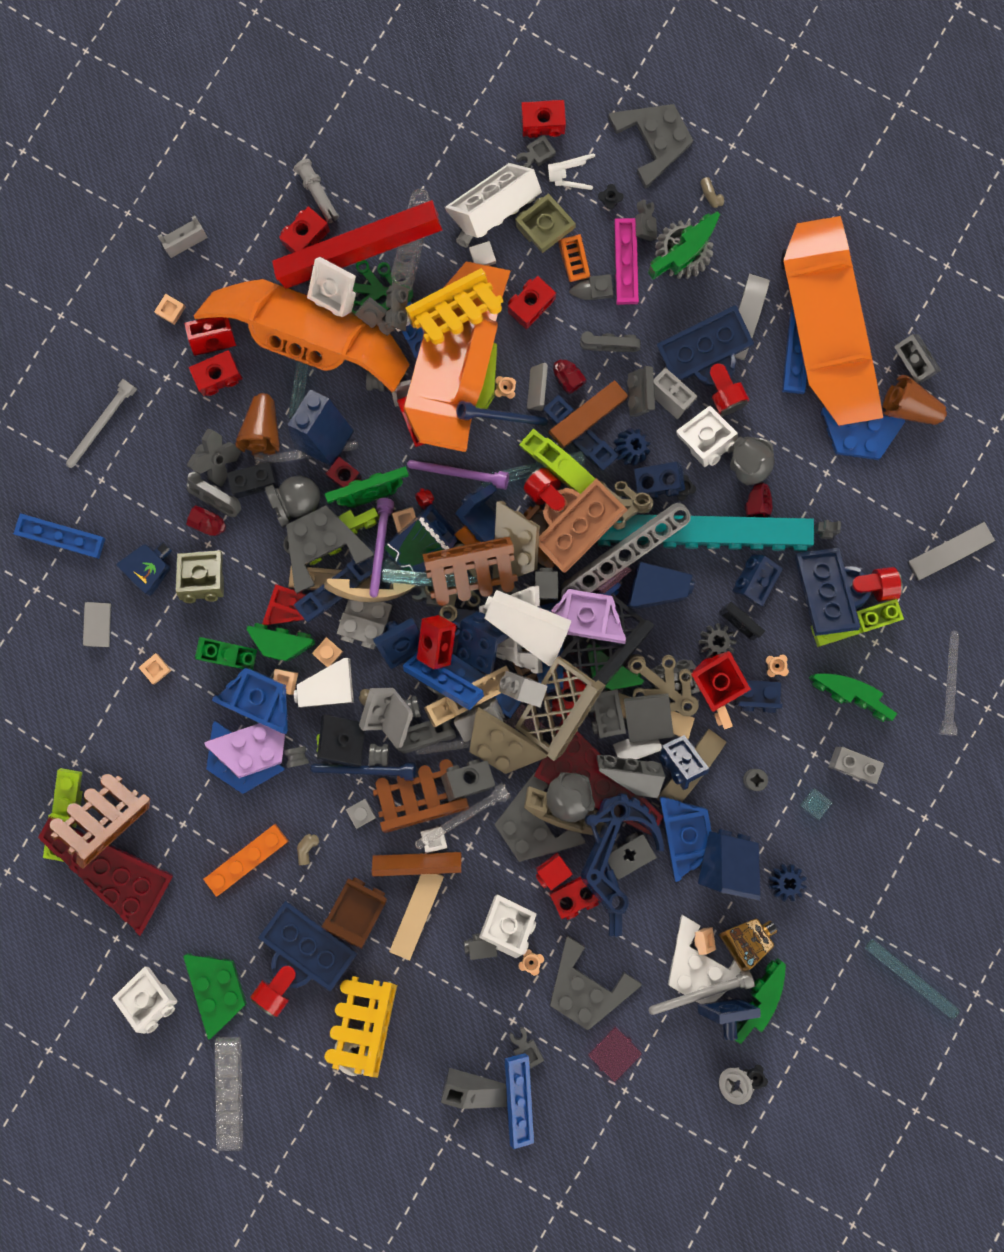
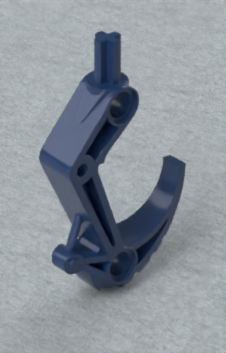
(593, 872)

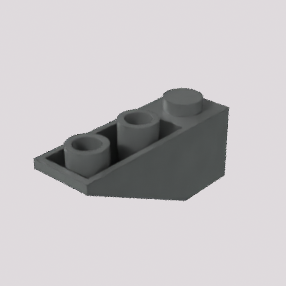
(637, 776)
(472, 1091)

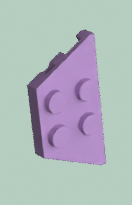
(591, 616)
(249, 749)

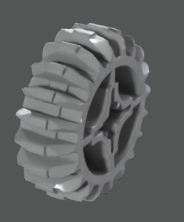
(667, 240)

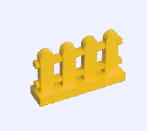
(448, 299)
(375, 1039)

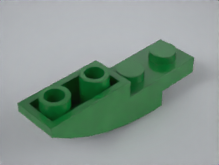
(691, 244)
(846, 689)
(767, 995)

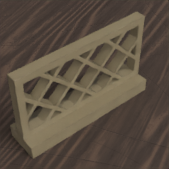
(571, 722)

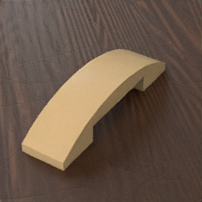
(341, 588)

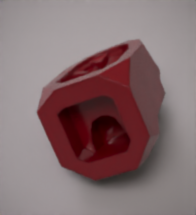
(568, 376)
(759, 501)
(205, 521)

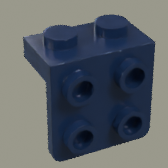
(477, 514)
(479, 642)

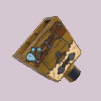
(749, 942)

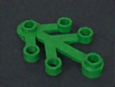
(376, 289)

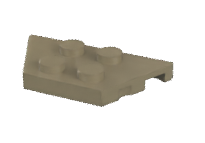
(523, 535)
(501, 744)

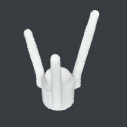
(558, 171)

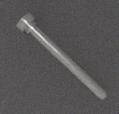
(125, 390)
(743, 980)

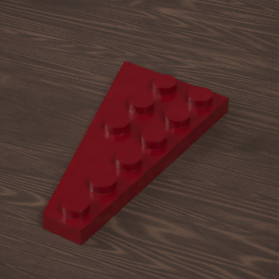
(581, 758)
(117, 878)

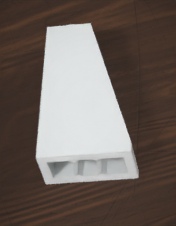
(528, 625)

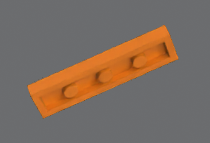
(245, 860)

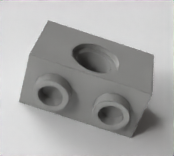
(522, 688)
(856, 765)

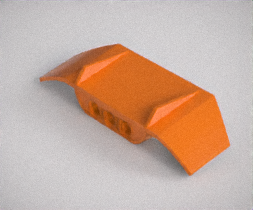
(298, 320)
(831, 321)
(453, 371)

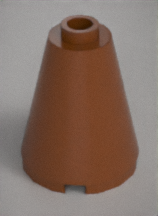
(913, 403)
(259, 427)

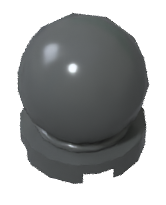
(294, 498)

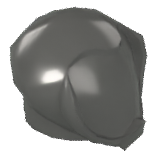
(752, 459)
(570, 797)

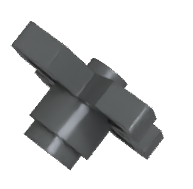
(213, 456)

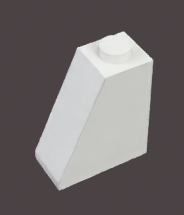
(327, 687)

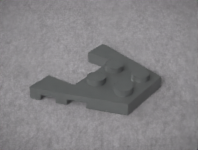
(663, 133)
(317, 536)
(528, 834)
(582, 997)

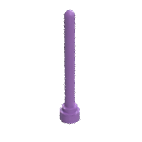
(499, 479)
(385, 508)

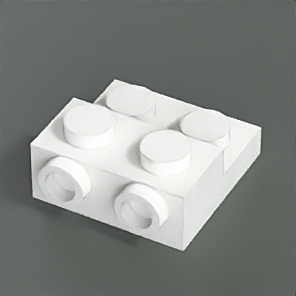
(332, 287)
(708, 436)
(508, 926)
(145, 1001)

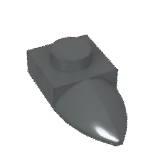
(594, 288)

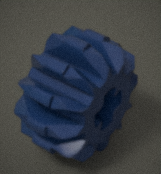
(631, 447)
(791, 874)

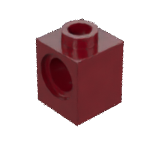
(340, 467)

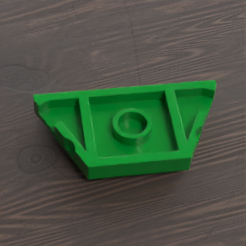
(368, 490)
(215, 990)

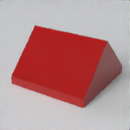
(720, 680)

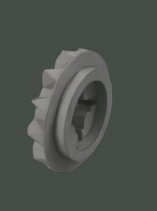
(727, 1084)

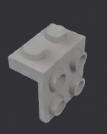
(387, 712)

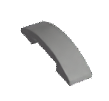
(752, 304)
(951, 551)

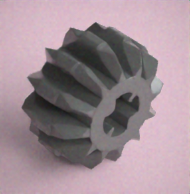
(717, 633)

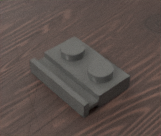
(641, 391)

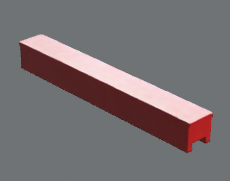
(359, 243)

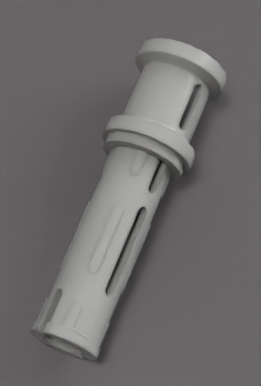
(312, 182)

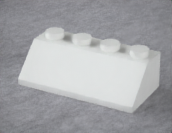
(494, 199)

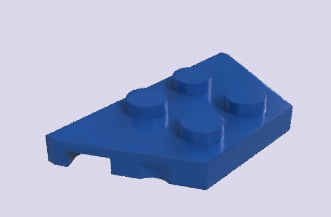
(864, 438)
(257, 699)
(220, 770)
(686, 834)

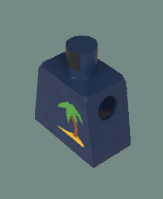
(146, 567)

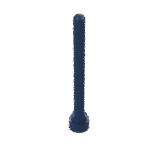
(467, 410)
(405, 771)

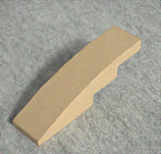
(447, 709)

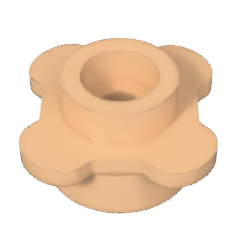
(509, 383)
(781, 661)
(531, 968)

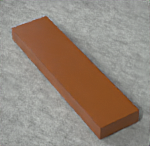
(588, 414)
(417, 864)

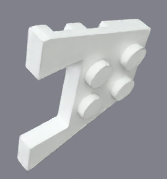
(511, 649)
(694, 971)

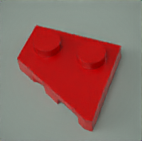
(281, 606)

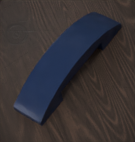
(593, 448)
(321, 599)

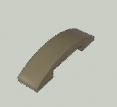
(708, 749)
(537, 805)

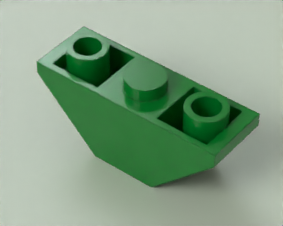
(279, 643)
(225, 654)
(622, 679)

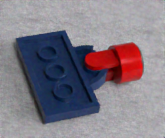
(710, 354)
(837, 590)
(301, 954)

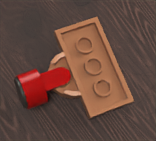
(573, 518)

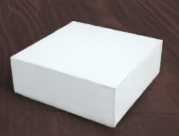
(483, 254)
(438, 844)

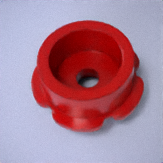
(424, 498)

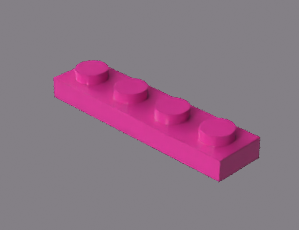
(626, 261)

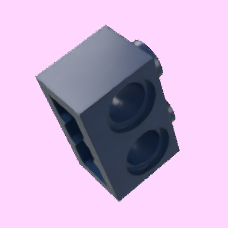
(660, 474)

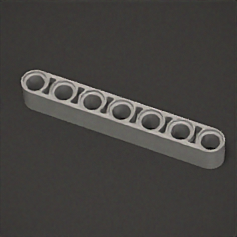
(629, 543)

